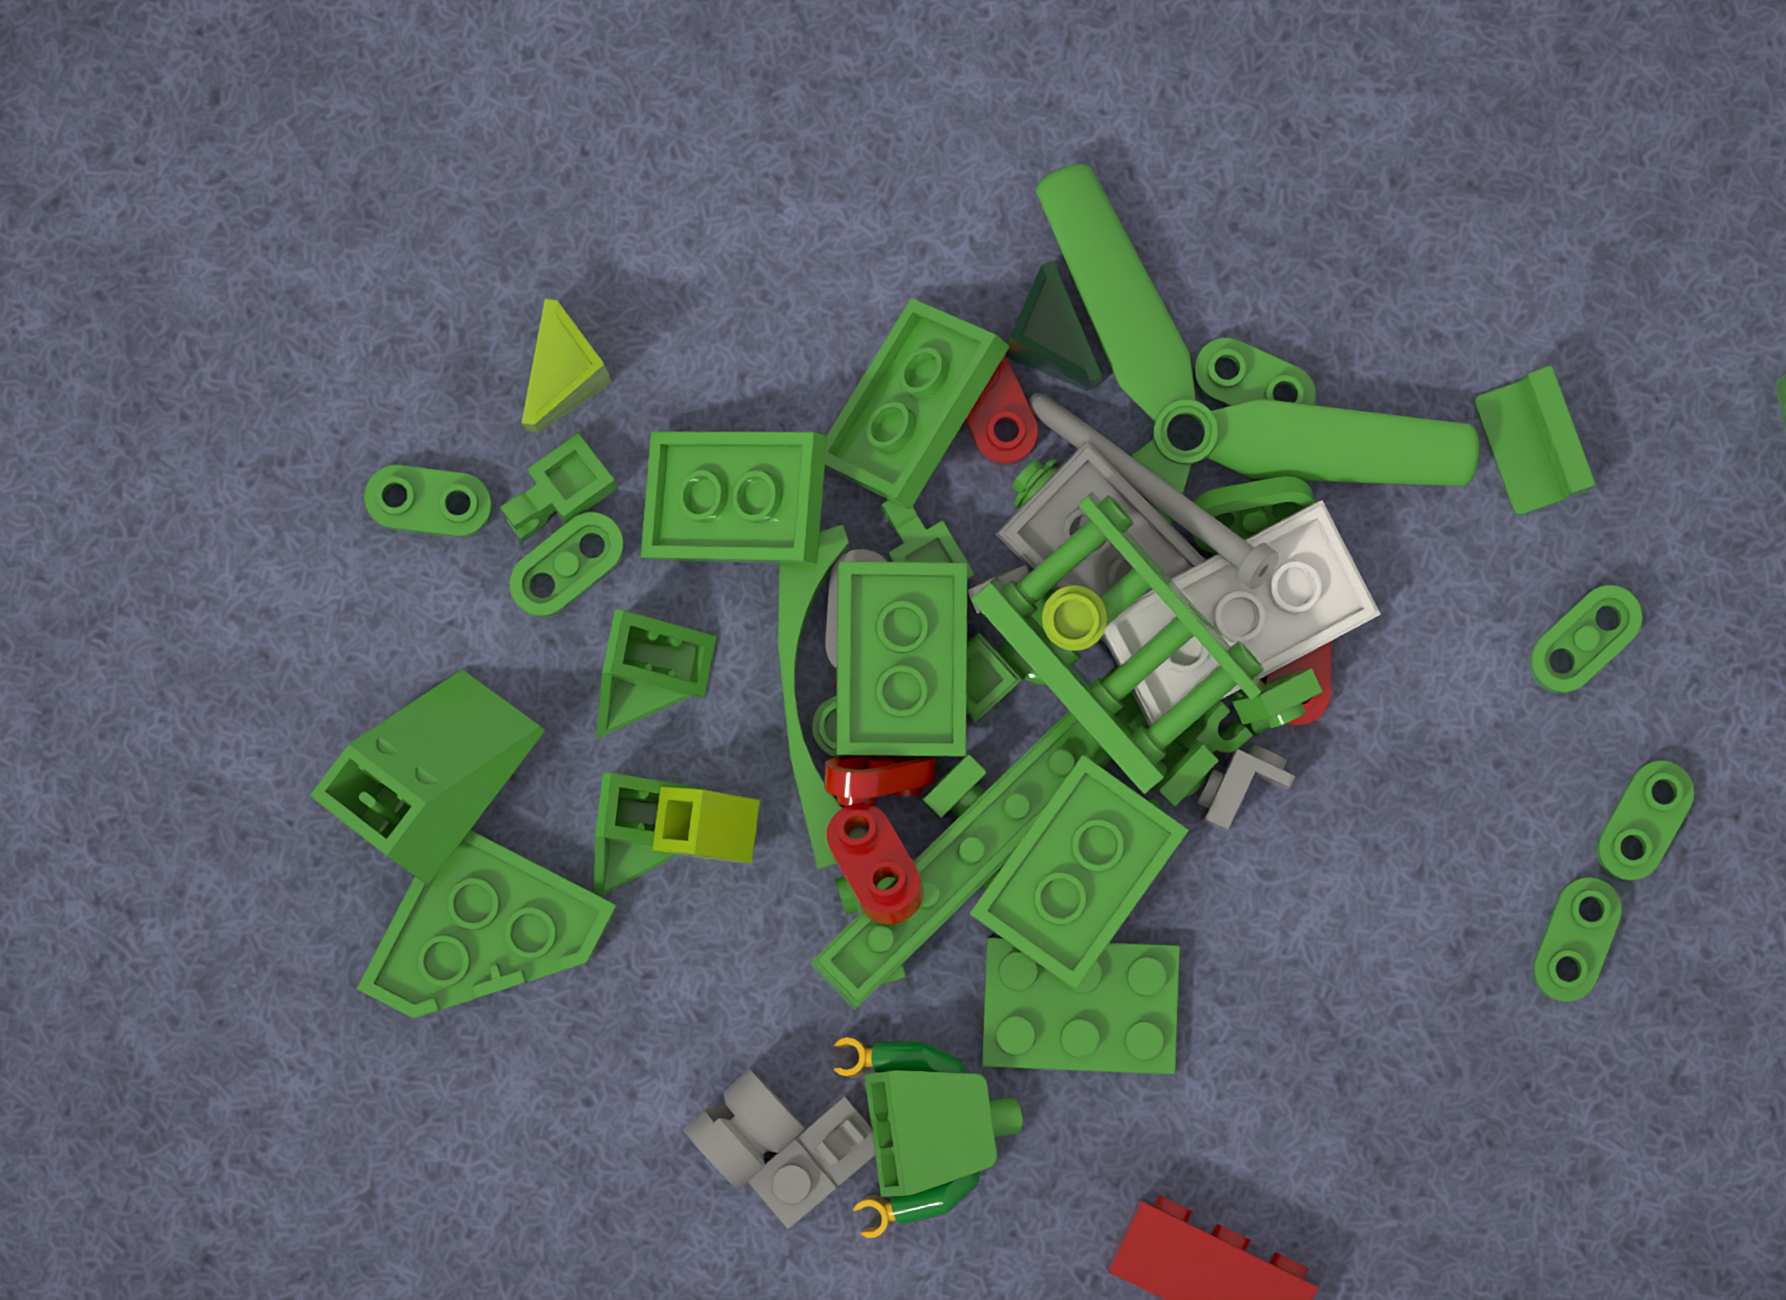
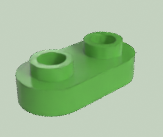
(1256, 374)
(427, 501)
(1254, 505)
(563, 561)
(1584, 640)
(1645, 819)
(1576, 938)

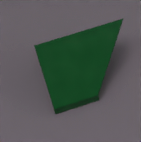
(1051, 336)

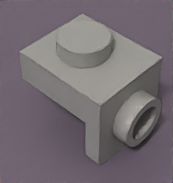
(1226, 790)

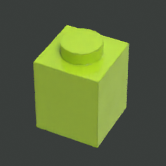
(706, 824)

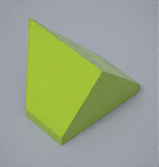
(562, 371)

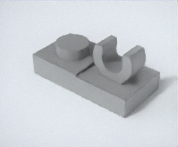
(815, 1163)

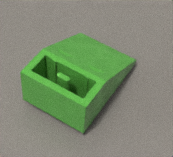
(428, 772)

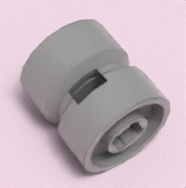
(743, 1129)

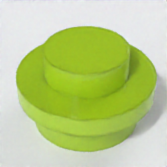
(1074, 617)

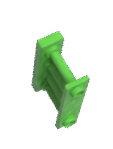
(1098, 702)

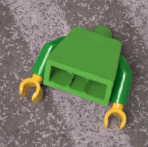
(927, 1128)

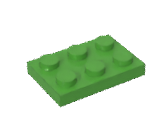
(912, 402)
(734, 497)
(901, 659)
(1078, 872)
(1111, 1023)

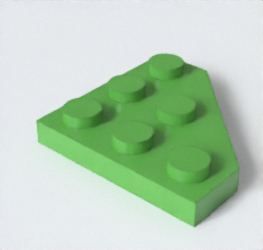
(482, 930)

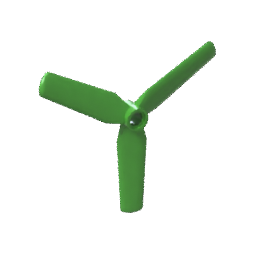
(1252, 437)

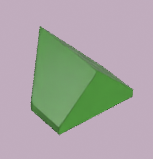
(650, 668)
(627, 830)

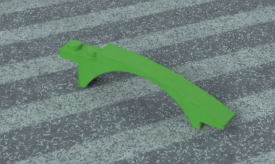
(797, 593)

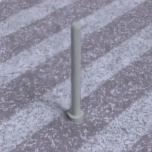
(1254, 563)

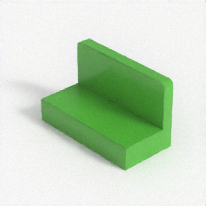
(1534, 442)

